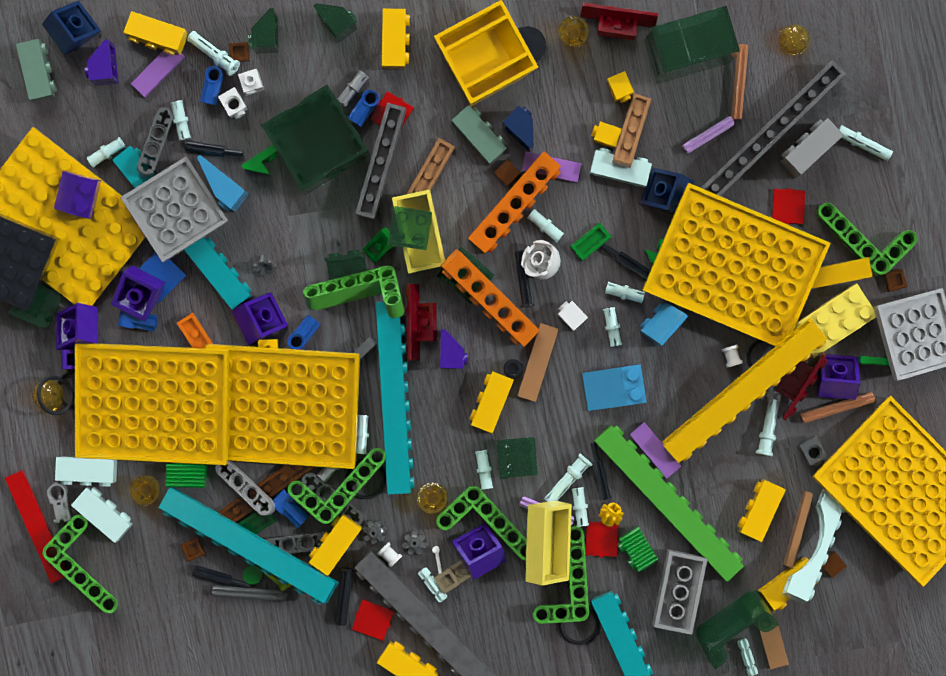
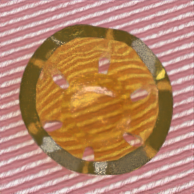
(572, 32)
(794, 38)
(47, 395)
(146, 488)
(432, 498)

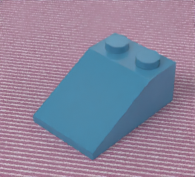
(226, 190)
(662, 324)
(614, 387)

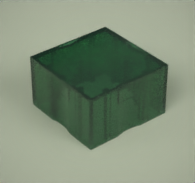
(691, 44)
(316, 140)

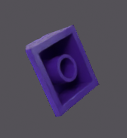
(103, 65)
(77, 194)
(137, 293)
(259, 318)
(76, 326)
(452, 353)
(839, 377)
(479, 551)

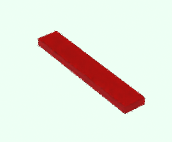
(34, 521)

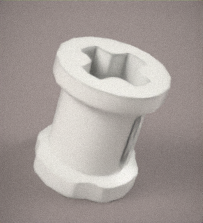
(732, 356)
(389, 555)

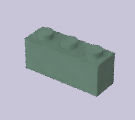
(36, 70)
(479, 134)

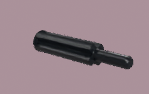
(210, 149)
(627, 261)
(600, 474)
(218, 577)

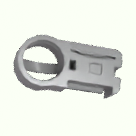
(61, 505)

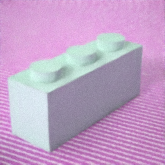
(636, 175)
(85, 471)
(102, 514)

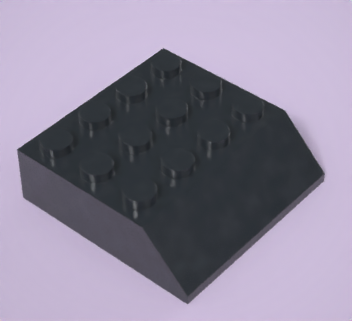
(23, 261)

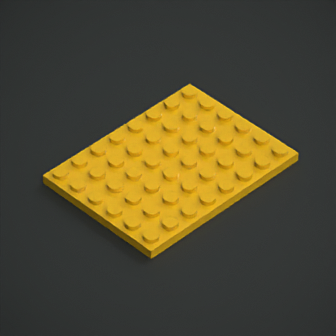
(88, 249)
(736, 265)
(151, 403)
(292, 406)
(894, 488)

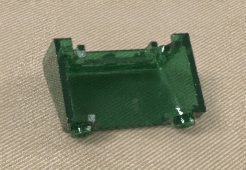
(731, 621)

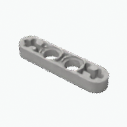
(245, 487)

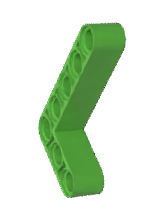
(862, 242)
(355, 287)
(341, 490)
(489, 518)
(76, 568)
(574, 583)

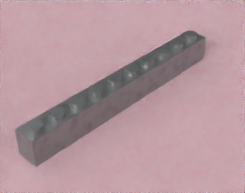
(774, 129)
(421, 617)

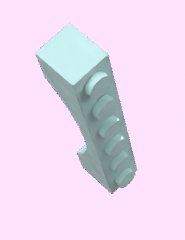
(801, 584)

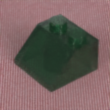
(337, 19)
(265, 34)

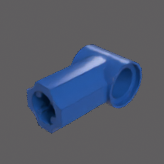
(212, 88)
(363, 109)
(130, 321)
(304, 331)
(287, 505)

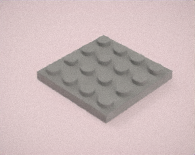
(174, 209)
(914, 333)

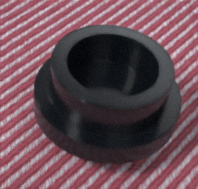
(512, 368)

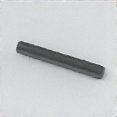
(249, 593)

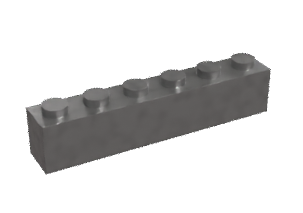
(380, 161)

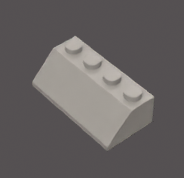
(679, 591)

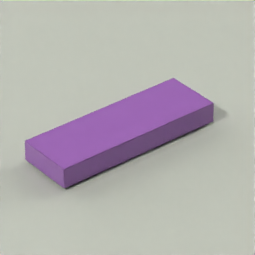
(156, 72)
(569, 170)
(655, 450)

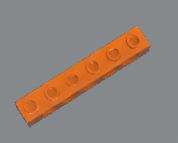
(544, 163)
(526, 329)

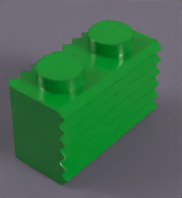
(186, 475)
(638, 549)

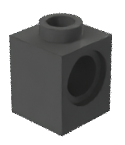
(806, 445)

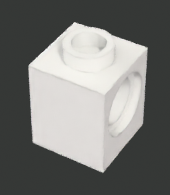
(251, 82)
(229, 96)
(571, 315)

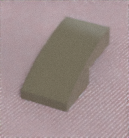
(452, 577)

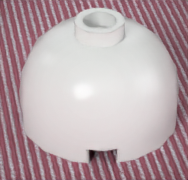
(541, 260)

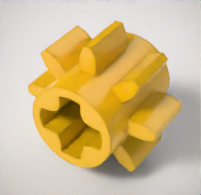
(611, 514)

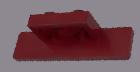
(617, 21)
(420, 322)
(795, 383)

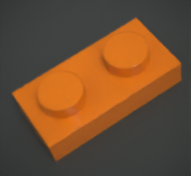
(194, 331)

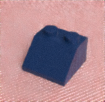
(70, 27)
(520, 127)
(664, 190)

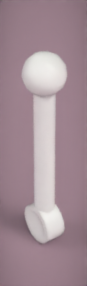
(436, 550)

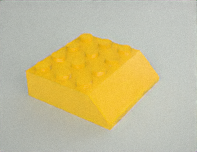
(486, 53)

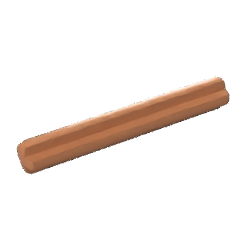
(739, 82)
(837, 407)

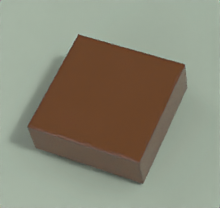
(239, 51)
(507, 172)
(895, 280)
(193, 549)
(834, 564)

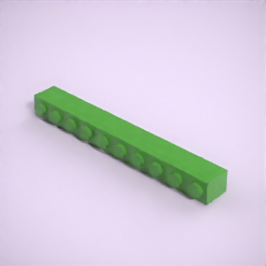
(669, 503)

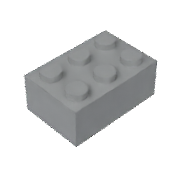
(810, 147)

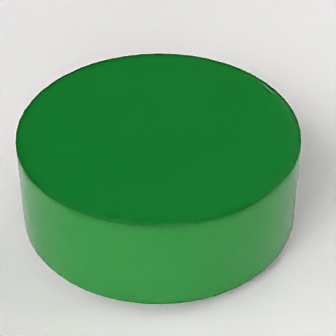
(252, 574)

